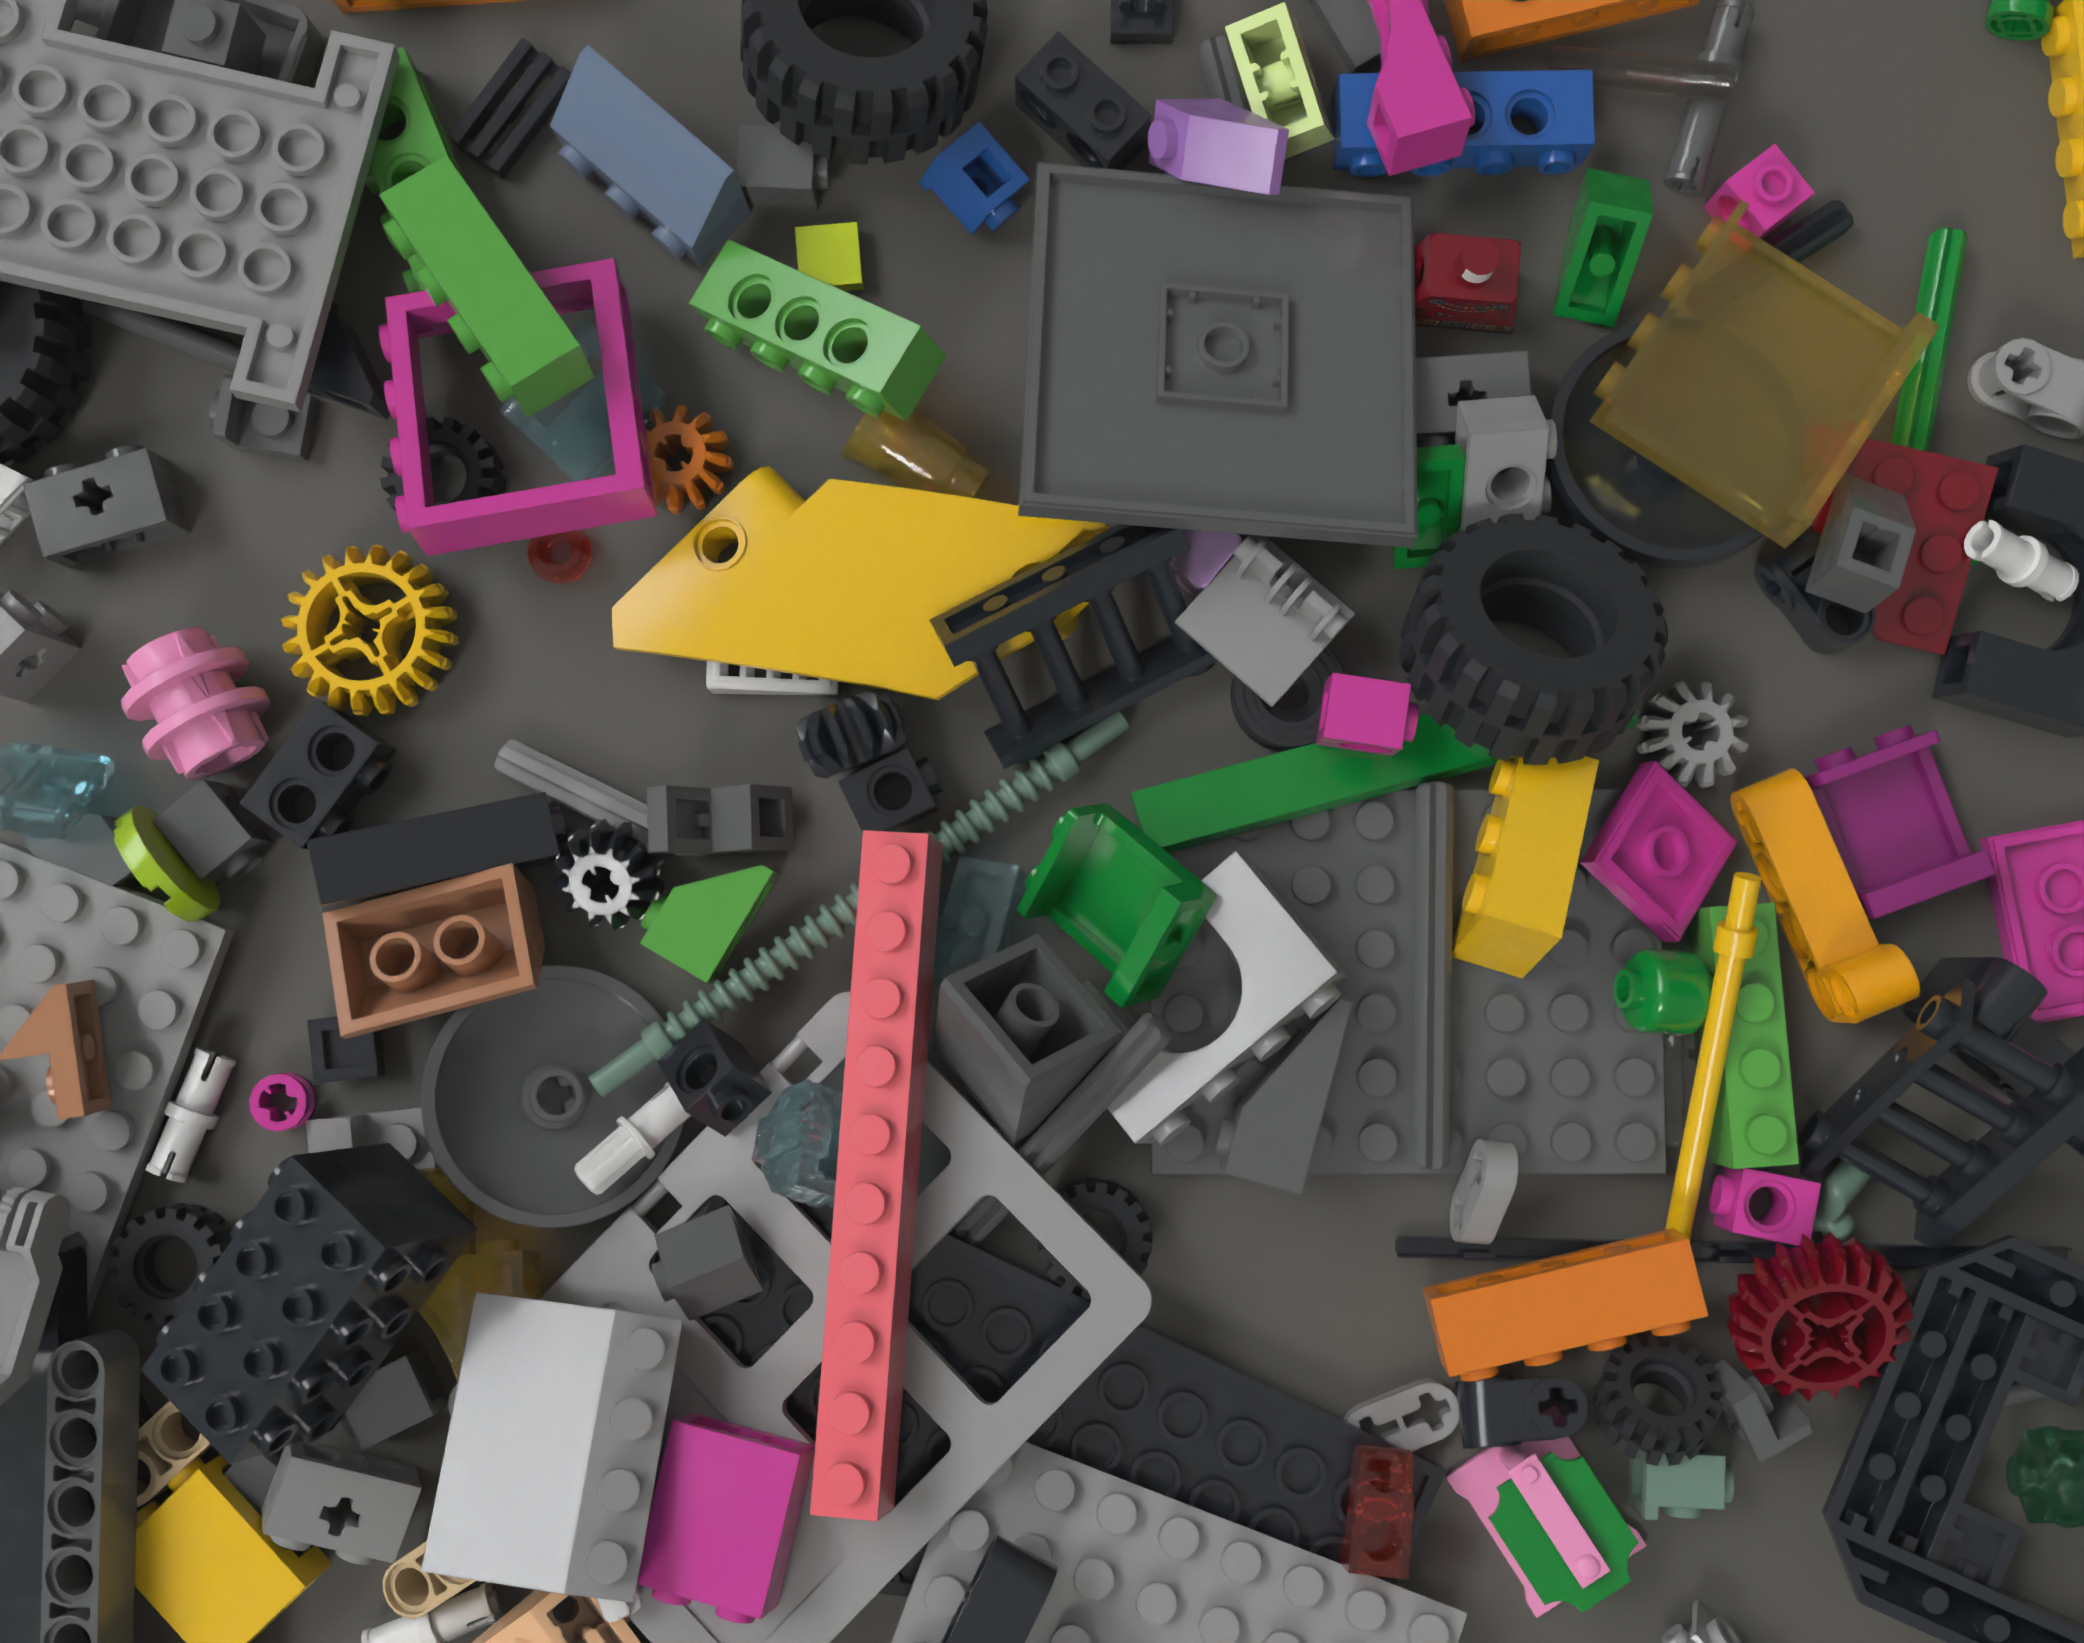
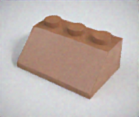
(434, 949)

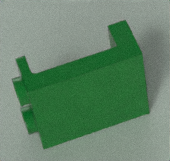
(1118, 899)

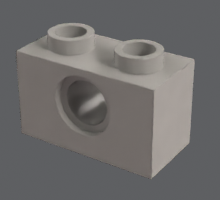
(1502, 436)

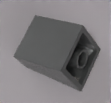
(1020, 1034)

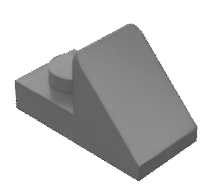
(398, 1127)

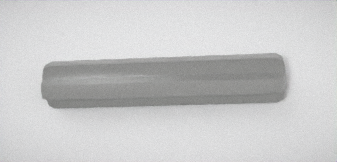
(571, 787)

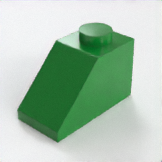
(1602, 246)

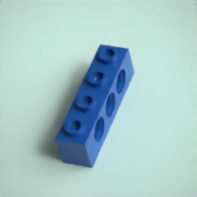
(1553, 100)

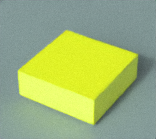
(831, 254)

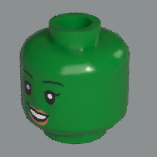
(1664, 991)

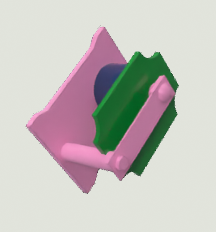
(1550, 1520)

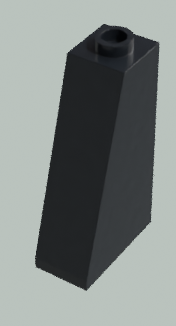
(435, 848)

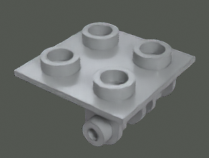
(1264, 618)

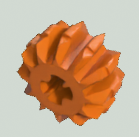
(705, 456)

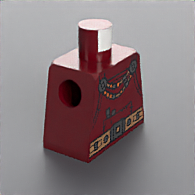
(1466, 282)

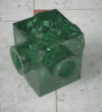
(2049, 1476)

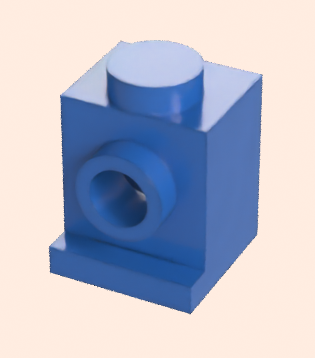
(976, 180)

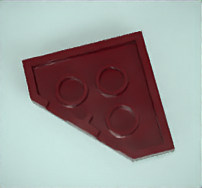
(1945, 503)

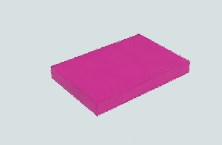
(2041, 910)

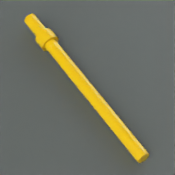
(1734, 943)

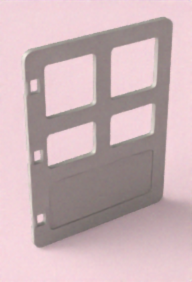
(834, 1560)

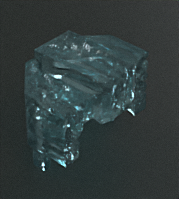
(801, 1143)

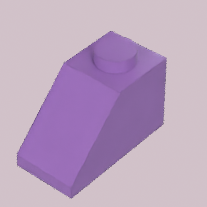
(1217, 145)

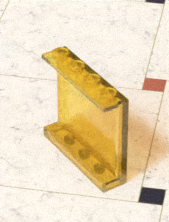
(1757, 380)

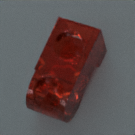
(1379, 1512)

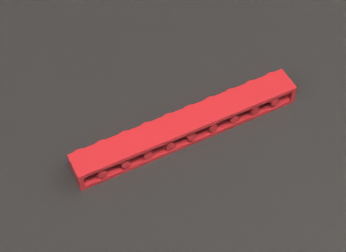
(877, 1177)

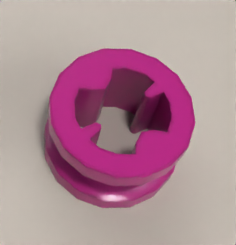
(270, 1116)

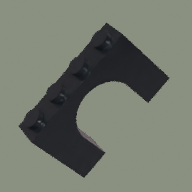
(2004, 676)

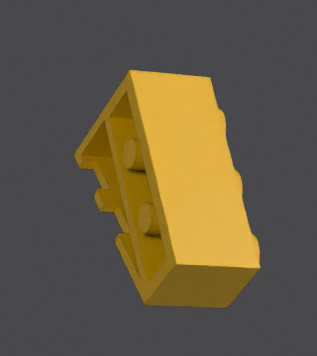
(1524, 864)

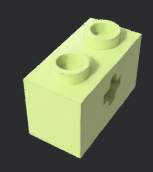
(1280, 76)

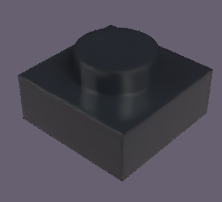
(342, 1058)

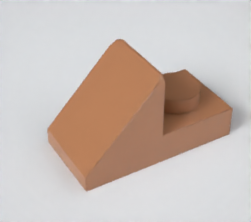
(70, 1032)

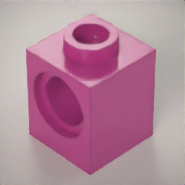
(1770, 188)
(1366, 714)
(1791, 1208)

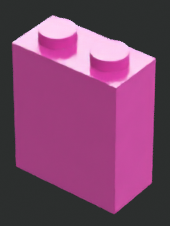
(724, 1516)

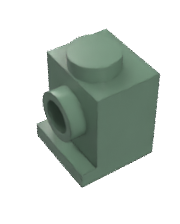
(1680, 1488)

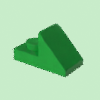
(1438, 503)

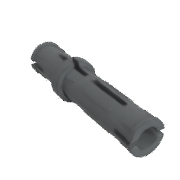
(1703, 117)

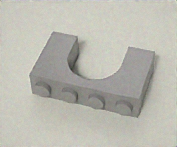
(1282, 979)

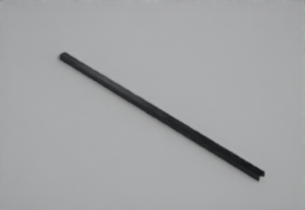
(1702, 1250)

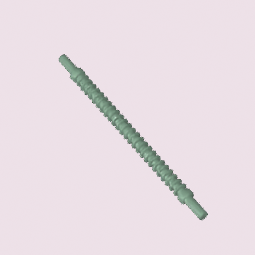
(1059, 761)

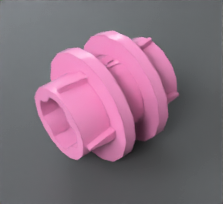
(193, 697)

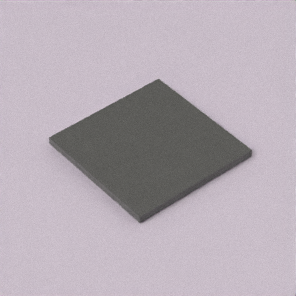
(1220, 358)

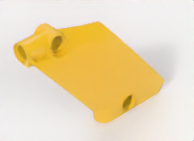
(838, 581)

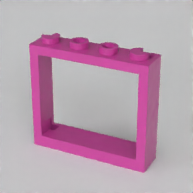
(534, 511)

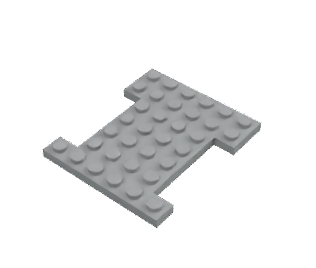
(186, 184)

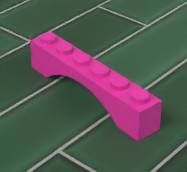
(1416, 103)

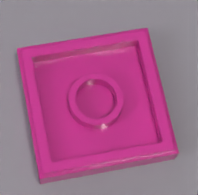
(1659, 852)

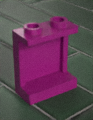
(1895, 822)

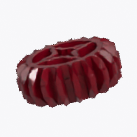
(1819, 1316)

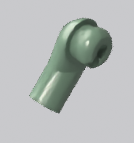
(1835, 1196)

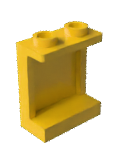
(210, 1563)

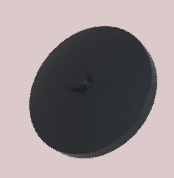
(1621, 491)

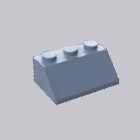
(646, 161)

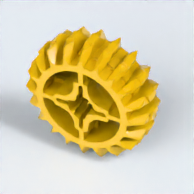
(323, 651)

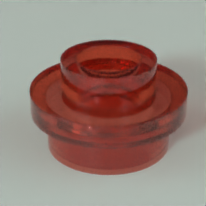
(540, 556)

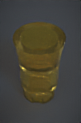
(915, 455)

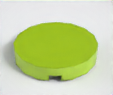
(159, 864)

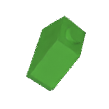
(706, 919)

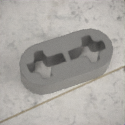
(1483, 1192)
(1404, 1401)

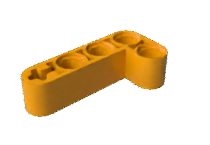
(1818, 904)

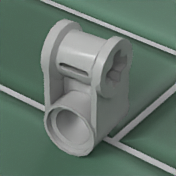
(2032, 387)

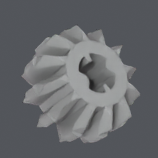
(1711, 720)

